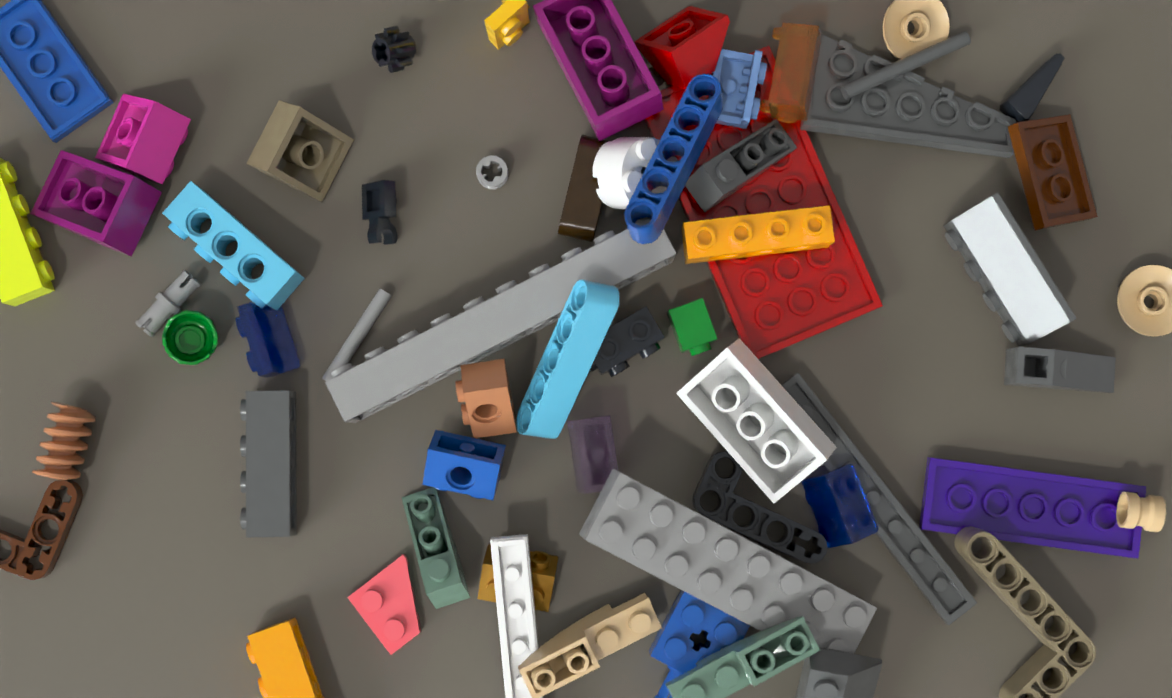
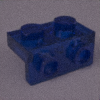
(268, 339)
(840, 506)

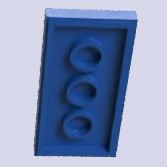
(48, 69)

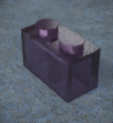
(592, 452)

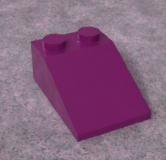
(96, 202)

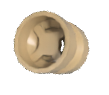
(1140, 511)

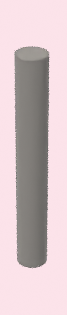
(359, 332)

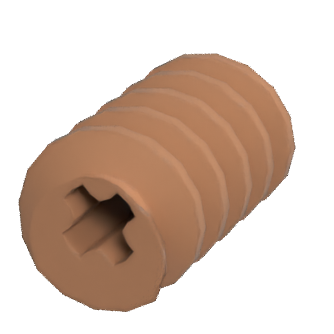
(65, 442)

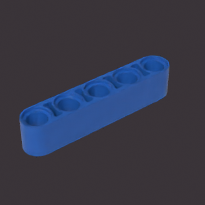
(674, 174)

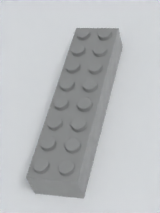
(720, 565)

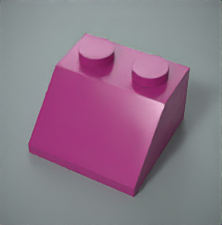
(143, 138)

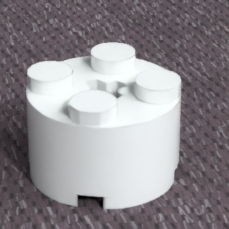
(620, 168)

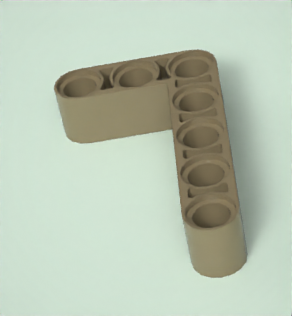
(1033, 614)

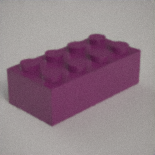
(600, 63)

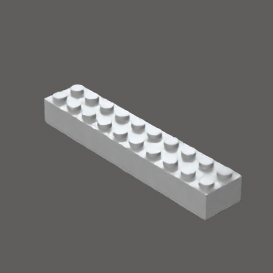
(490, 324)

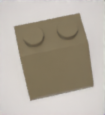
(300, 150)

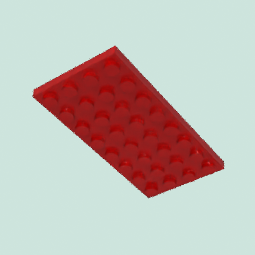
(786, 294)

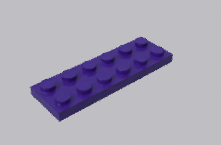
(1028, 507)

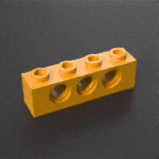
(757, 234)

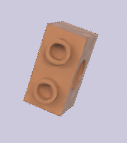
(486, 398)

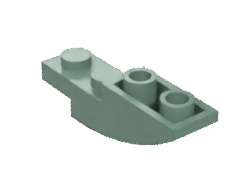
(747, 661)

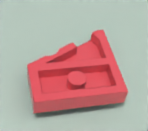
(389, 605)

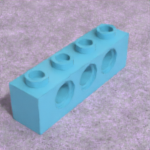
(193, 208)

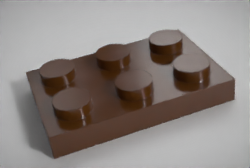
(1052, 171)

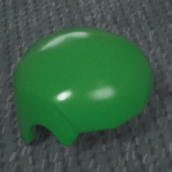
(190, 337)

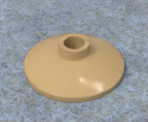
(929, 22)
(1143, 282)

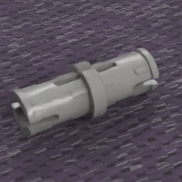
(168, 303)

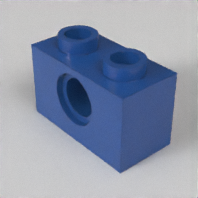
(451, 452)

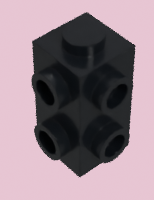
(625, 340)

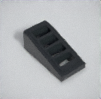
(1028, 96)

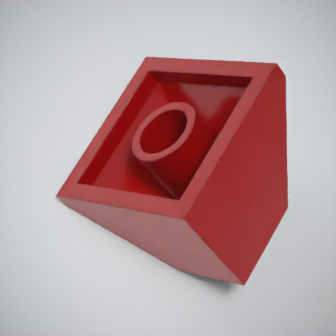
(685, 45)

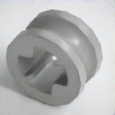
(485, 163)

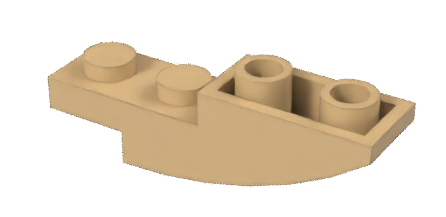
(583, 643)

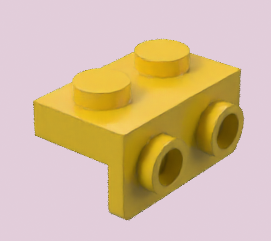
(506, 22)

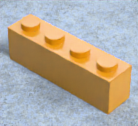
(283, 662)

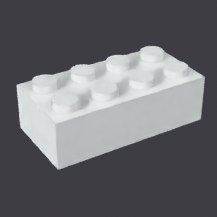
(756, 420)

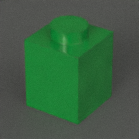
(692, 327)

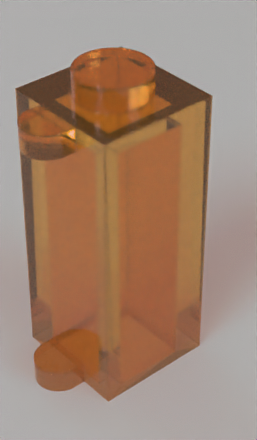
(793, 72)

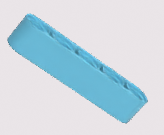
(567, 359)

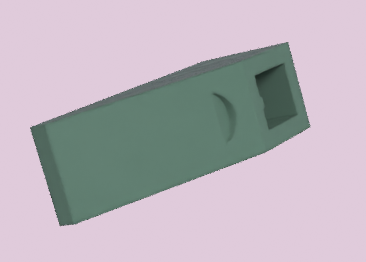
(435, 548)

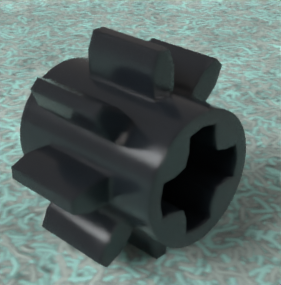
(393, 49)

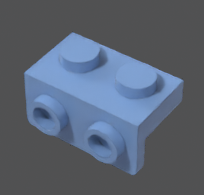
(738, 81)

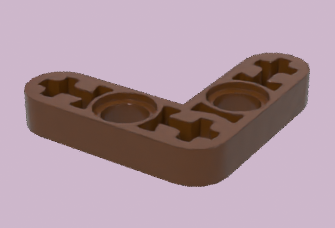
(24, 549)

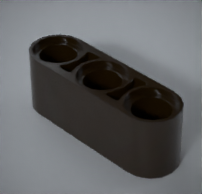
(582, 202)

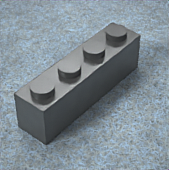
(270, 464)

